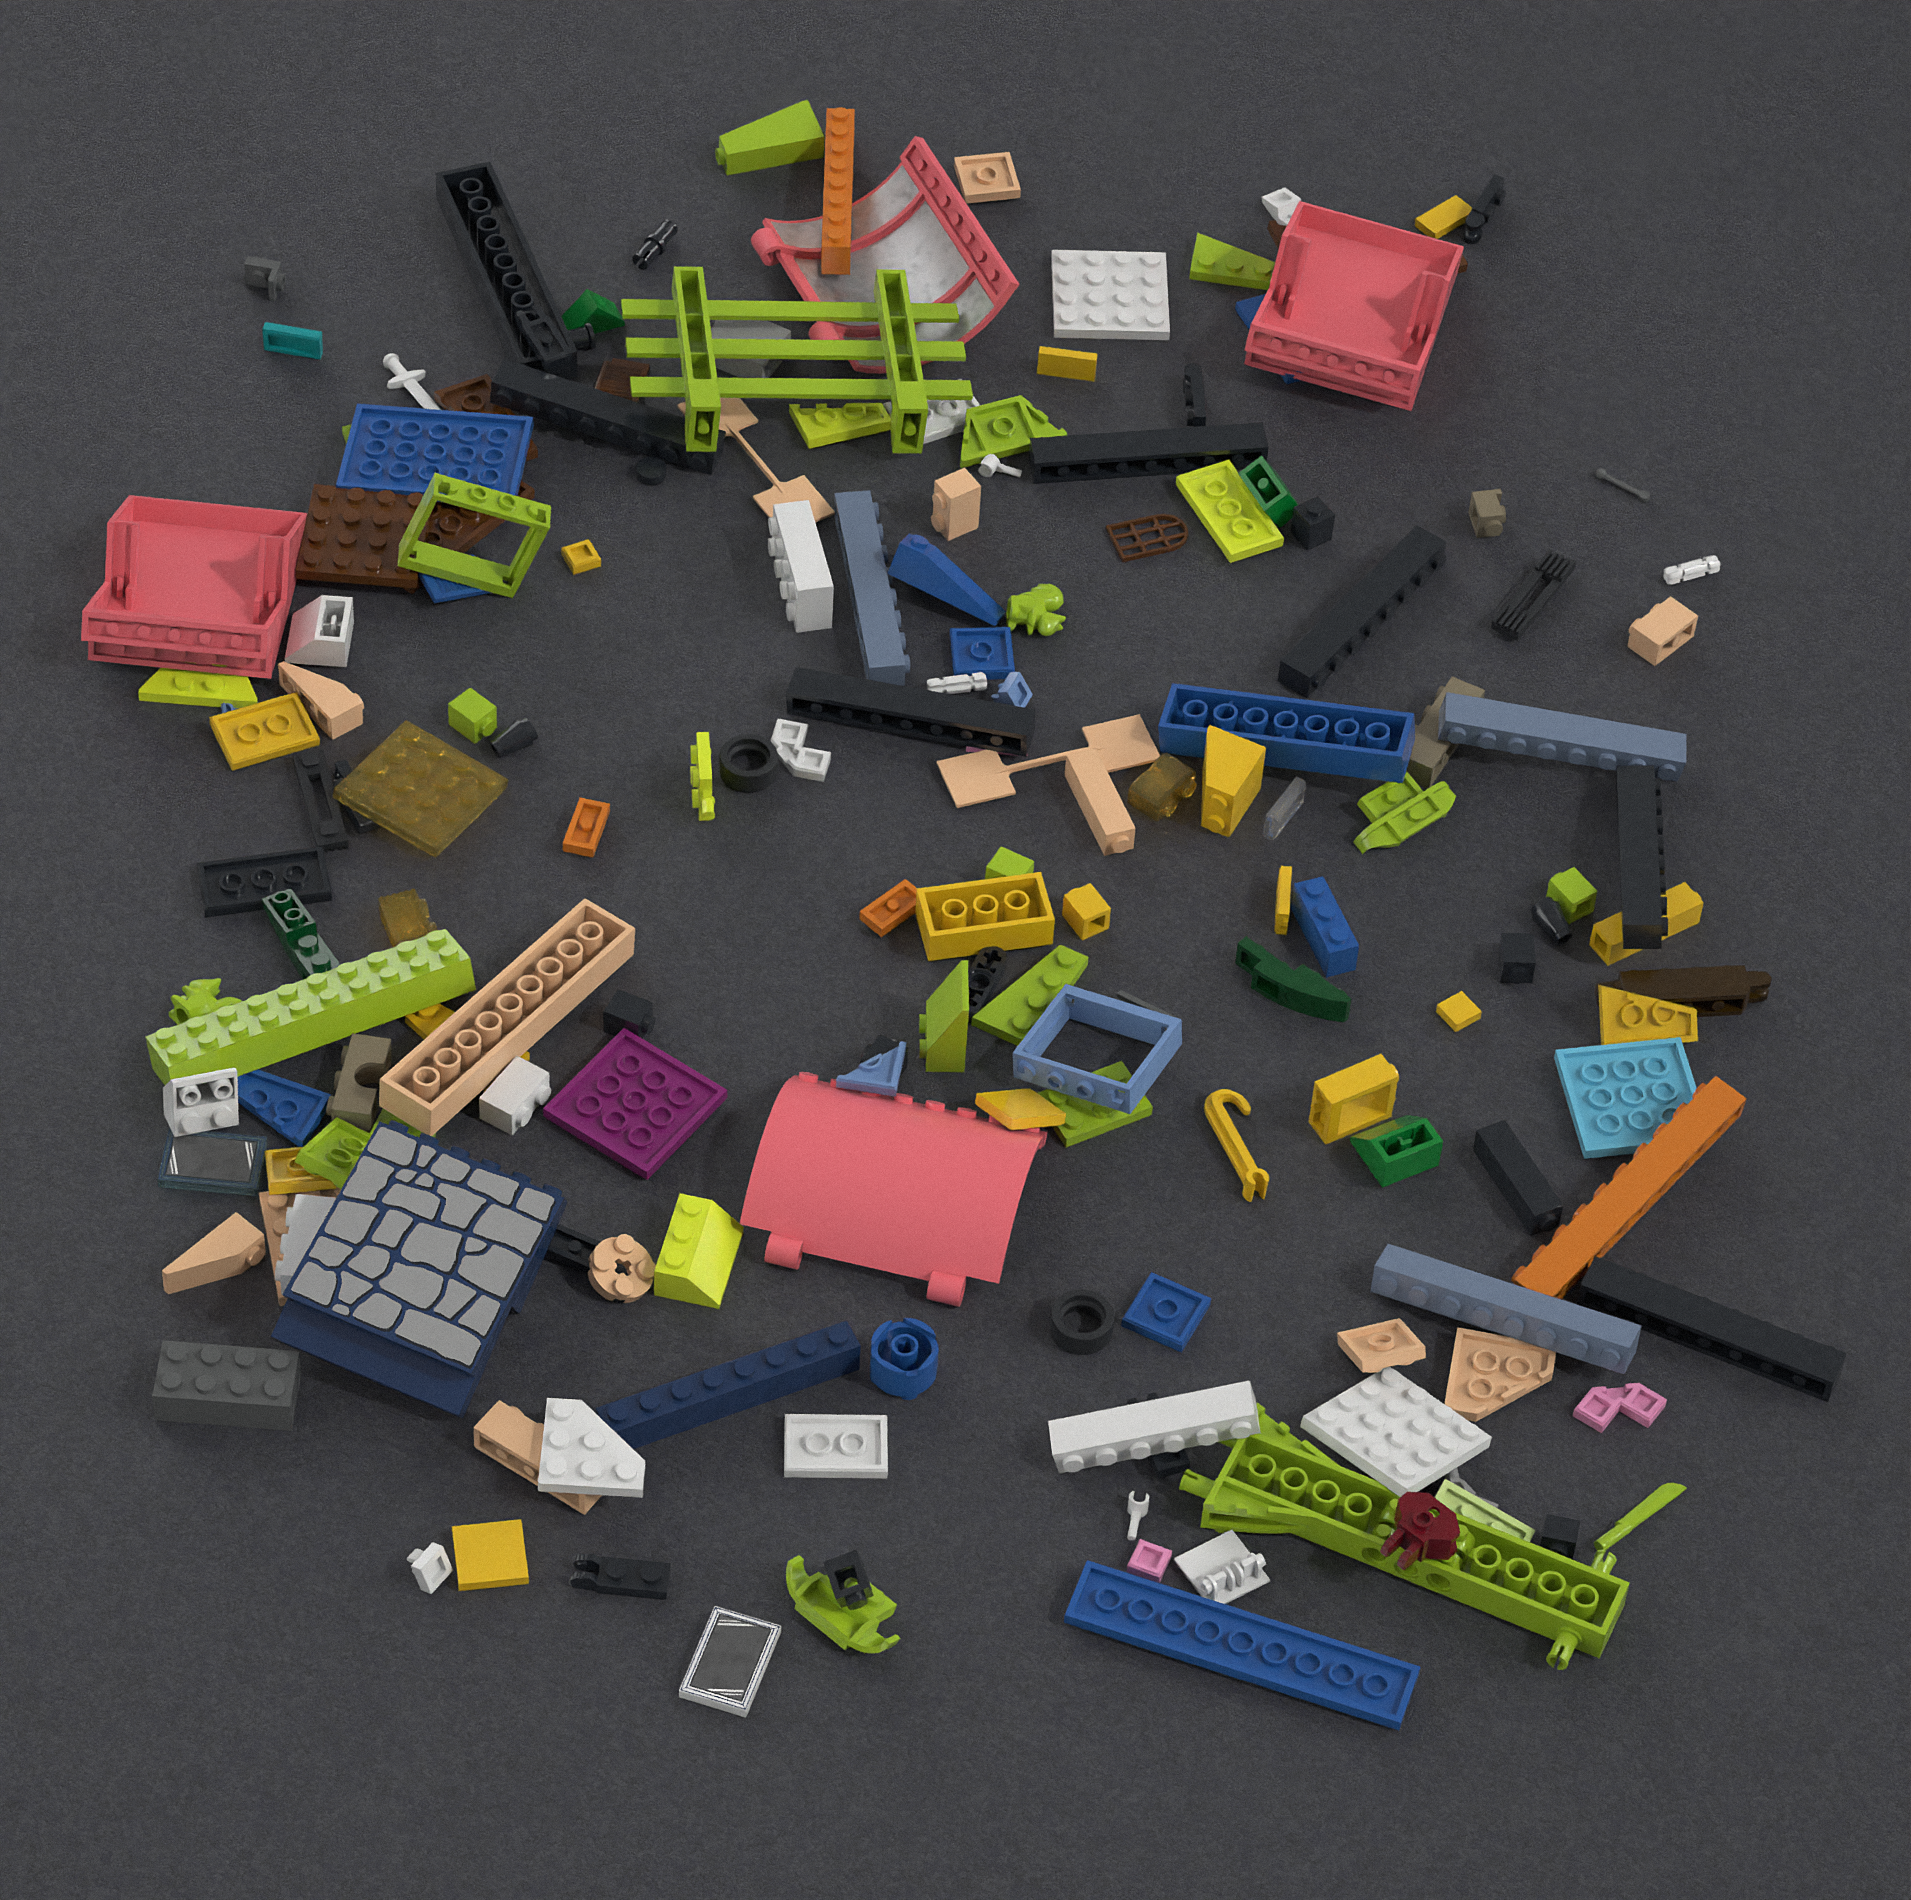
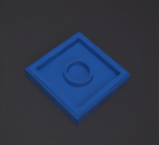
(982, 651)
(1166, 1312)

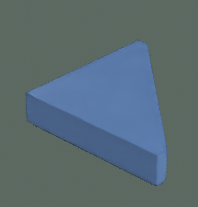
(877, 1074)

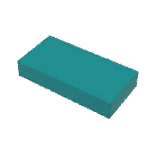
(292, 340)

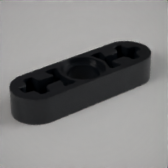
(979, 972)

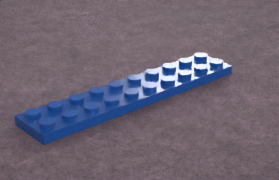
(1242, 1645)

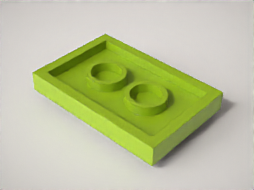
(1090, 1119)
(334, 1151)

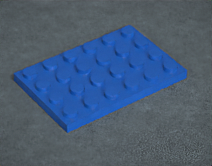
(406, 446)

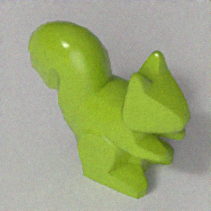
(1035, 610)
(199, 1000)

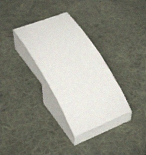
(1281, 205)

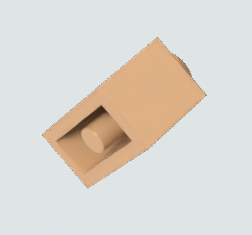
(956, 504)
(1662, 630)

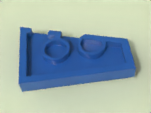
(283, 1104)

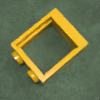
(1334, 1118)

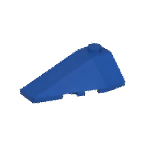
(934, 573)

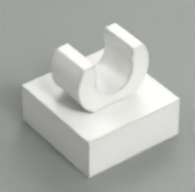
(430, 1567)

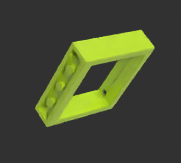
(464, 567)

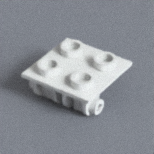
(1223, 1568)

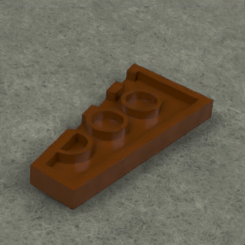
(475, 397)

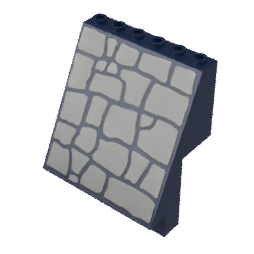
(419, 1267)

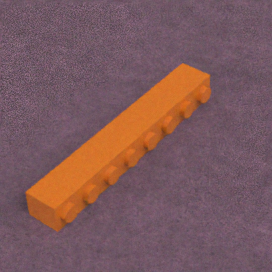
(838, 191)

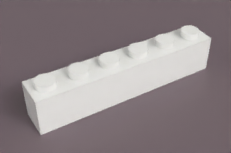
(1154, 1427)

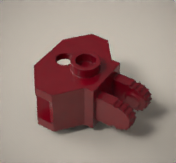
(1420, 1531)

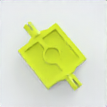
(702, 777)

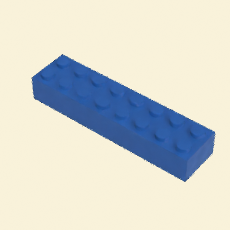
(1294, 731)

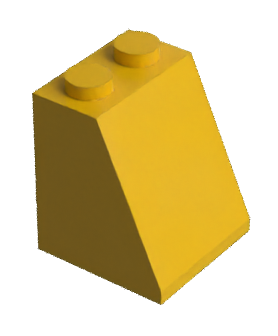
(1229, 779)

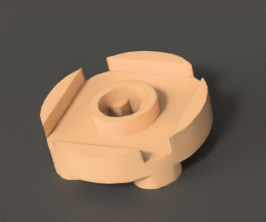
(629, 1254)

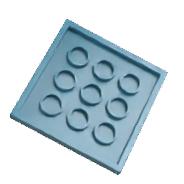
(1623, 1092)

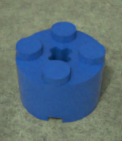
(904, 1358)

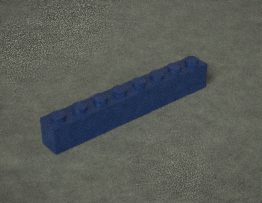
(734, 1386)

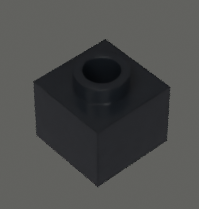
(1560, 1535)

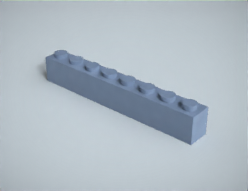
(870, 588)
(1559, 735)
(1505, 1308)

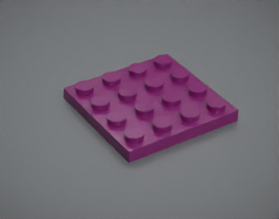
(635, 1103)

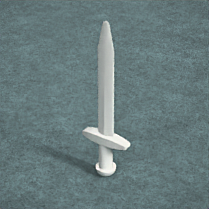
(409, 380)

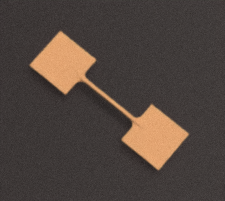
(737, 416)
(984, 777)

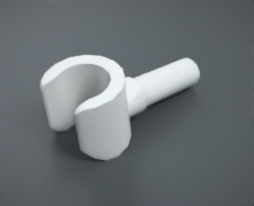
(991, 464)
(1136, 1510)

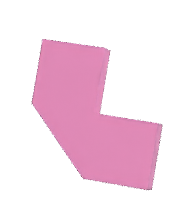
(1633, 1400)

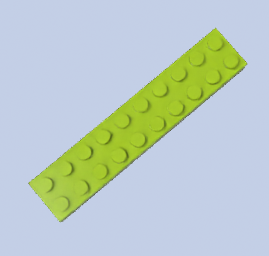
(315, 1010)

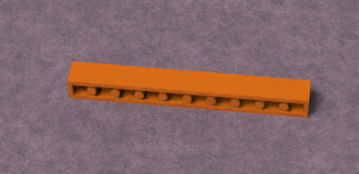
(1632, 1190)

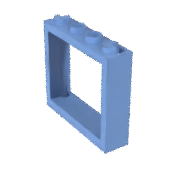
(1108, 1015)

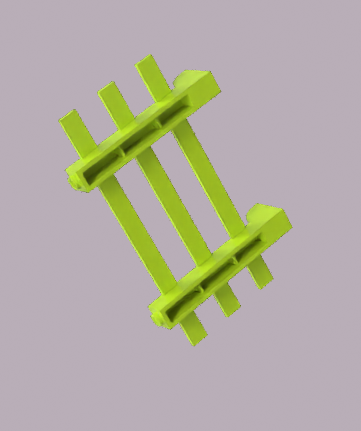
(698, 354)

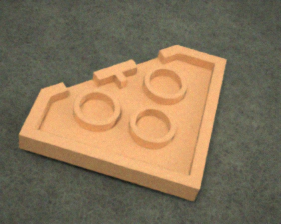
(1493, 1372)

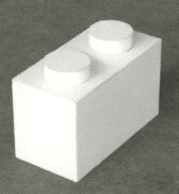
(514, 1095)

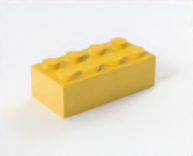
(984, 913)

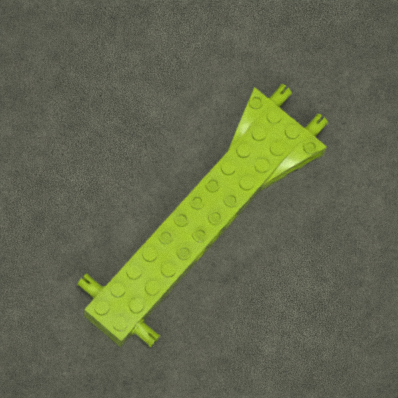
(1294, 1488)

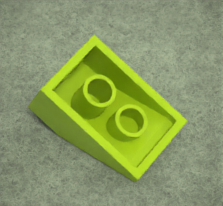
(946, 1024)

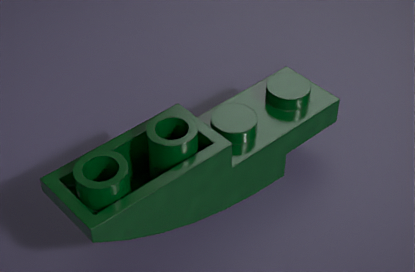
(298, 934)
(1297, 990)

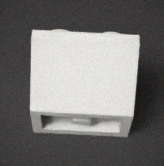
(321, 632)
(201, 1102)

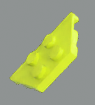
(198, 688)

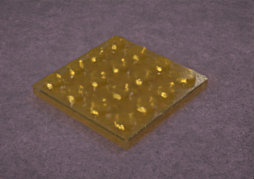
(420, 788)

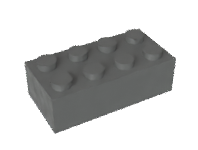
(226, 1385)

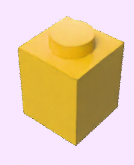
(1086, 911)

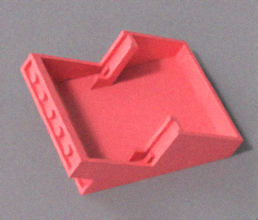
(1353, 305)
(194, 586)

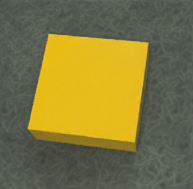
(581, 557)
(1458, 1011)

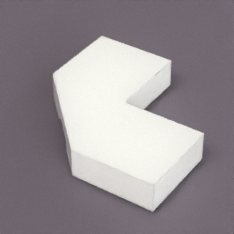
(800, 761)

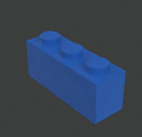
(1324, 926)

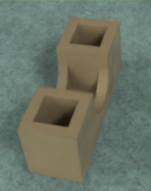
(363, 1063)

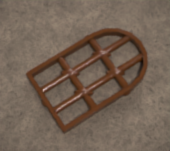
(1137, 533)

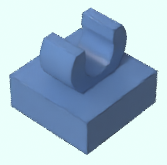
(1013, 691)

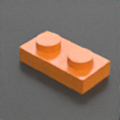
(586, 827)
(890, 908)

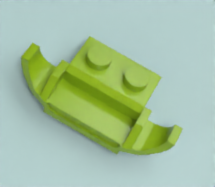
(1401, 811)
(844, 1626)

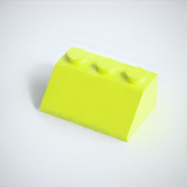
(697, 1253)

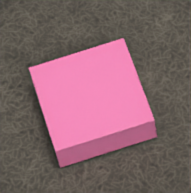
(1149, 1561)

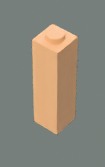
(1099, 801)

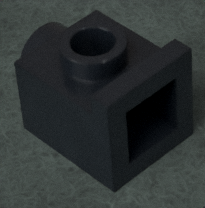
(848, 1569)

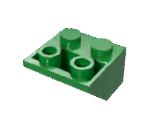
(1399, 1148)

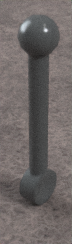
(1643, 495)

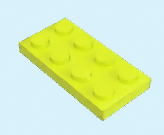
(1229, 511)

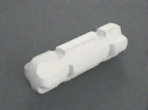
(1691, 569)
(958, 683)

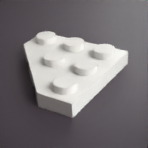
(585, 1454)

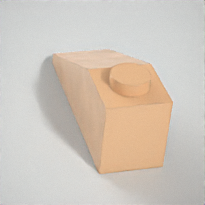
(325, 700)
(217, 1256)

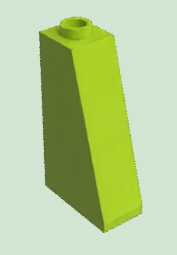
(772, 141)

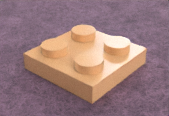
(987, 177)
(1381, 1345)

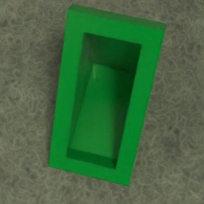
(594, 310)

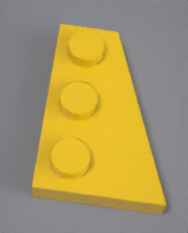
(1642, 1018)

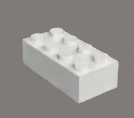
(801, 566)

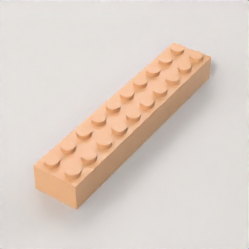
(506, 1017)

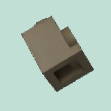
(1487, 513)

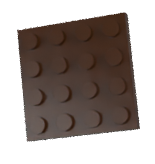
(357, 537)

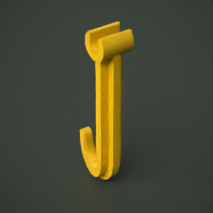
(1250, 1175)

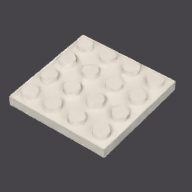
(1110, 295)
(1396, 1432)

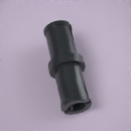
(655, 244)

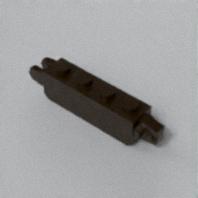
(1709, 990)

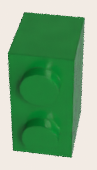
(1269, 491)

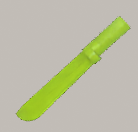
(1640, 1513)

